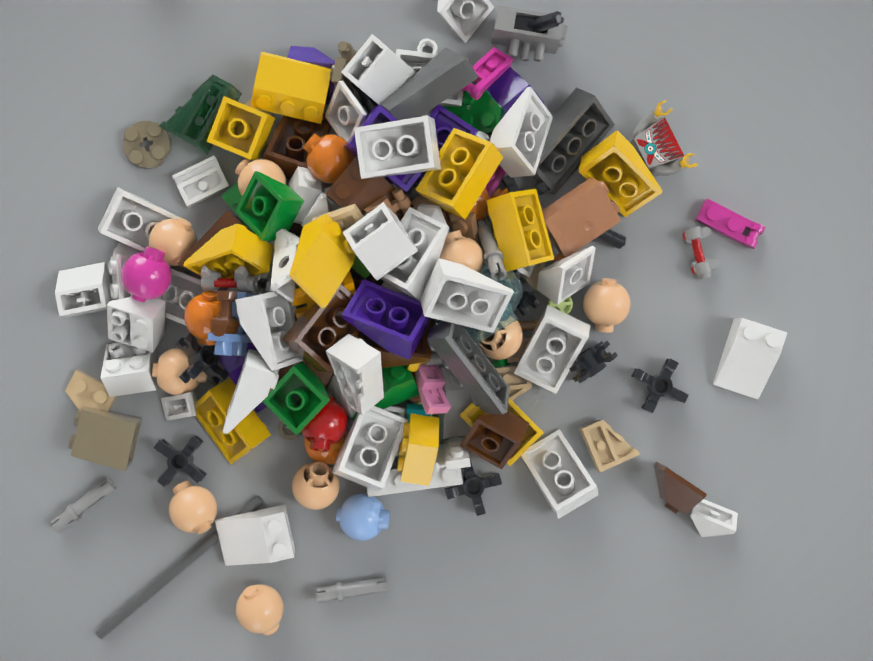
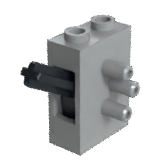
(529, 31)

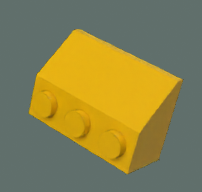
(291, 87)
(464, 173)
(520, 229)
(212, 414)

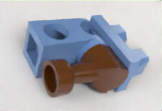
(226, 328)

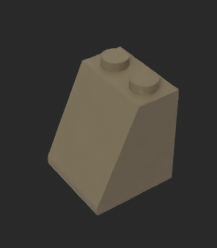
(105, 437)

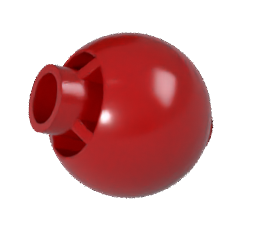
(327, 426)

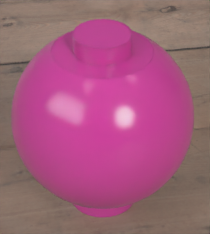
(146, 275)

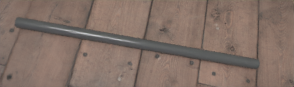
(170, 575)

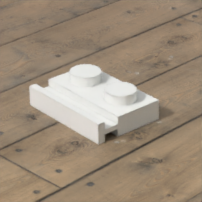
(201, 181)
(452, 455)

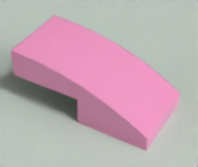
(430, 385)

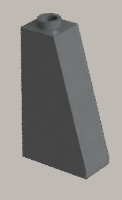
(430, 85)

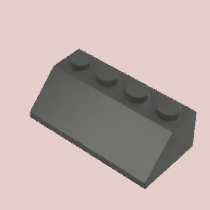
(573, 132)
(470, 367)

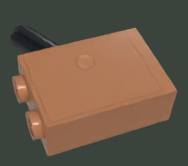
(582, 217)

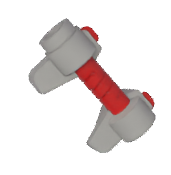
(700, 267)
(242, 280)

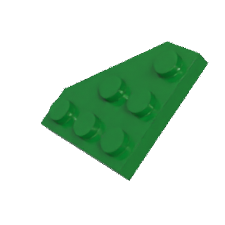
(481, 113)

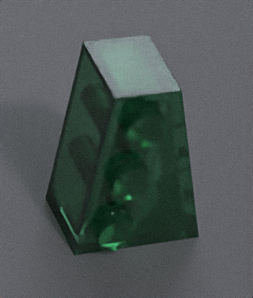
(196, 117)

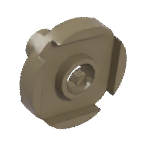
(134, 138)

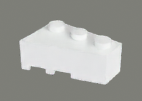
(357, 372)

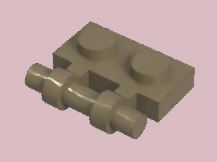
(347, 53)

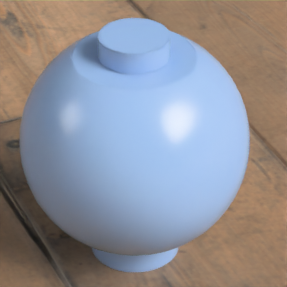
(362, 517)

